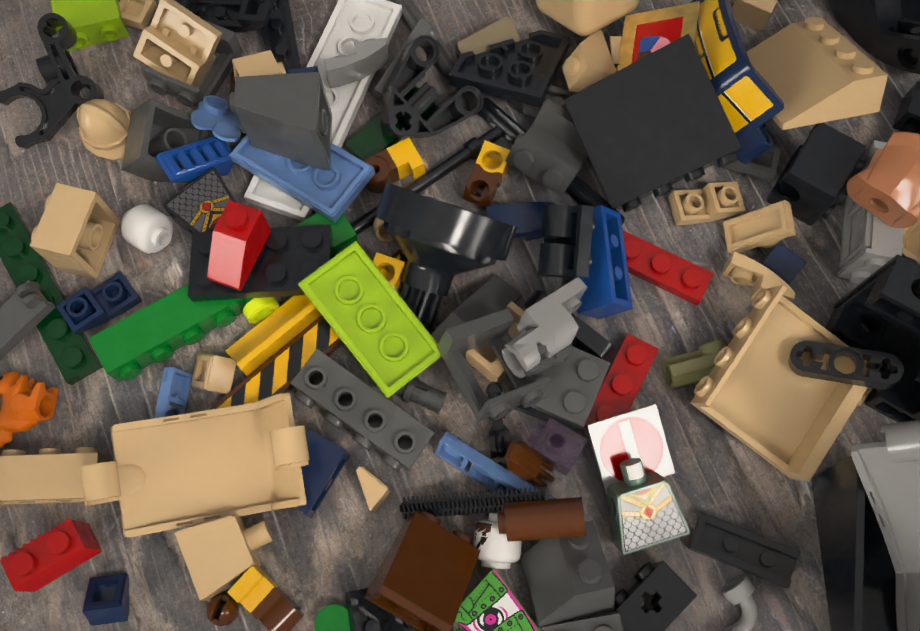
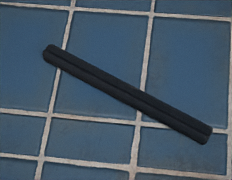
(511, 129)

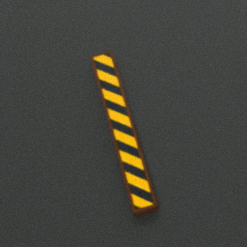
(280, 370)

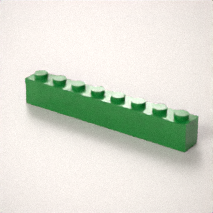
(177, 321)

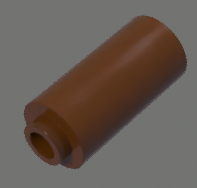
(542, 519)

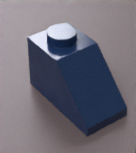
(323, 468)

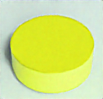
(259, 309)

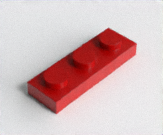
(665, 269)
(623, 379)

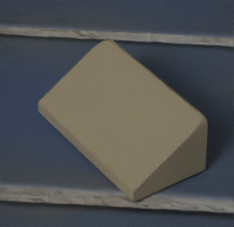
(491, 34)

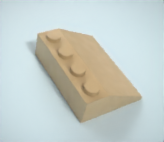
(818, 74)

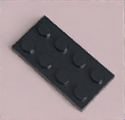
(283, 263)

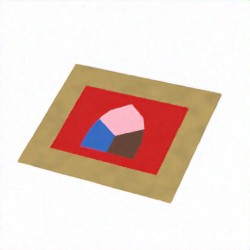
(654, 29)

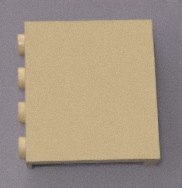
(768, 405)

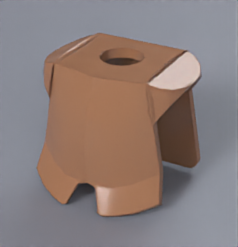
(891, 182)

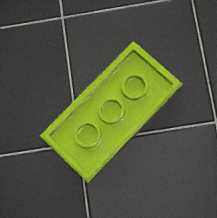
(371, 319)

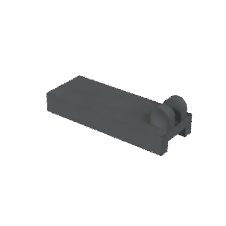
(423, 27)
(21, 315)

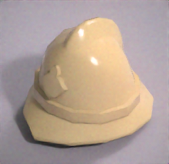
(104, 128)

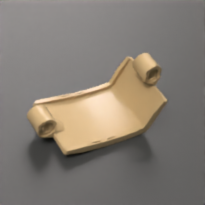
(202, 466)

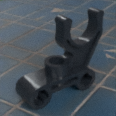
(62, 78)

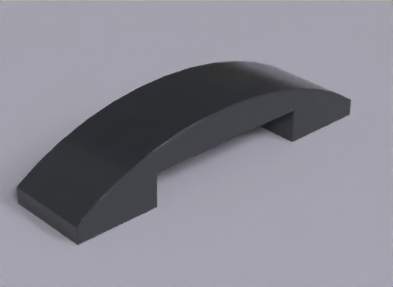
(232, 14)

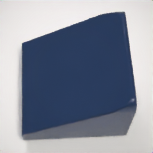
(783, 263)
(107, 599)

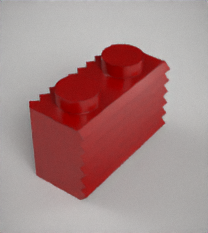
(50, 555)

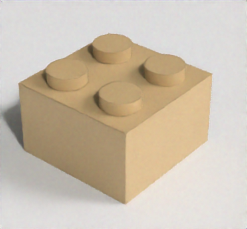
(75, 231)

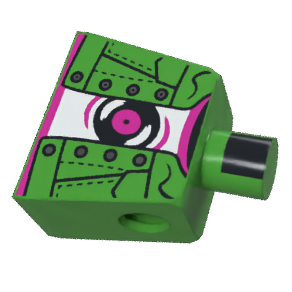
(493, 608)

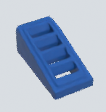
(212, 149)

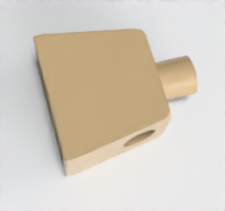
(221, 552)

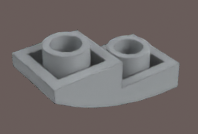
(369, 58)

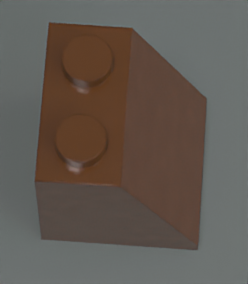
(424, 574)

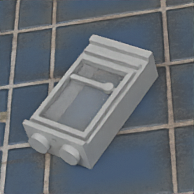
(865, 238)

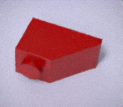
(236, 244)

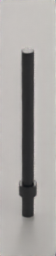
(470, 151)

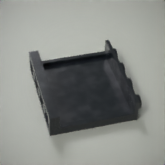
(653, 125)

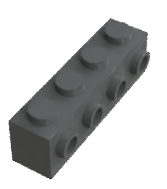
(362, 410)

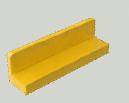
(273, 333)

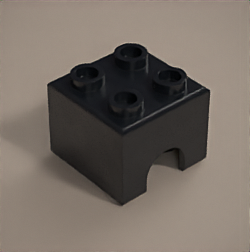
(818, 174)

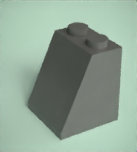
(286, 116)

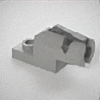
(545, 332)

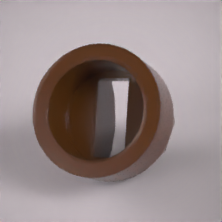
(229, 612)

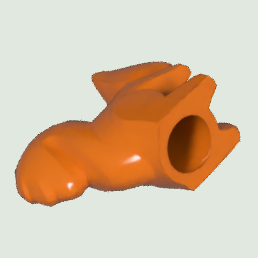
(23, 404)

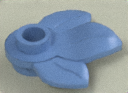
(215, 115)

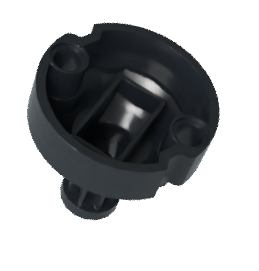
(438, 245)

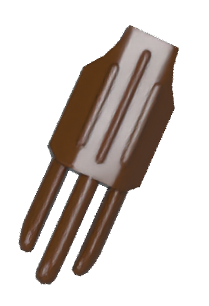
(527, 463)

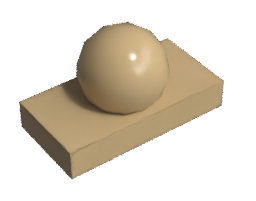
(759, 228)

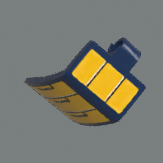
(739, 86)

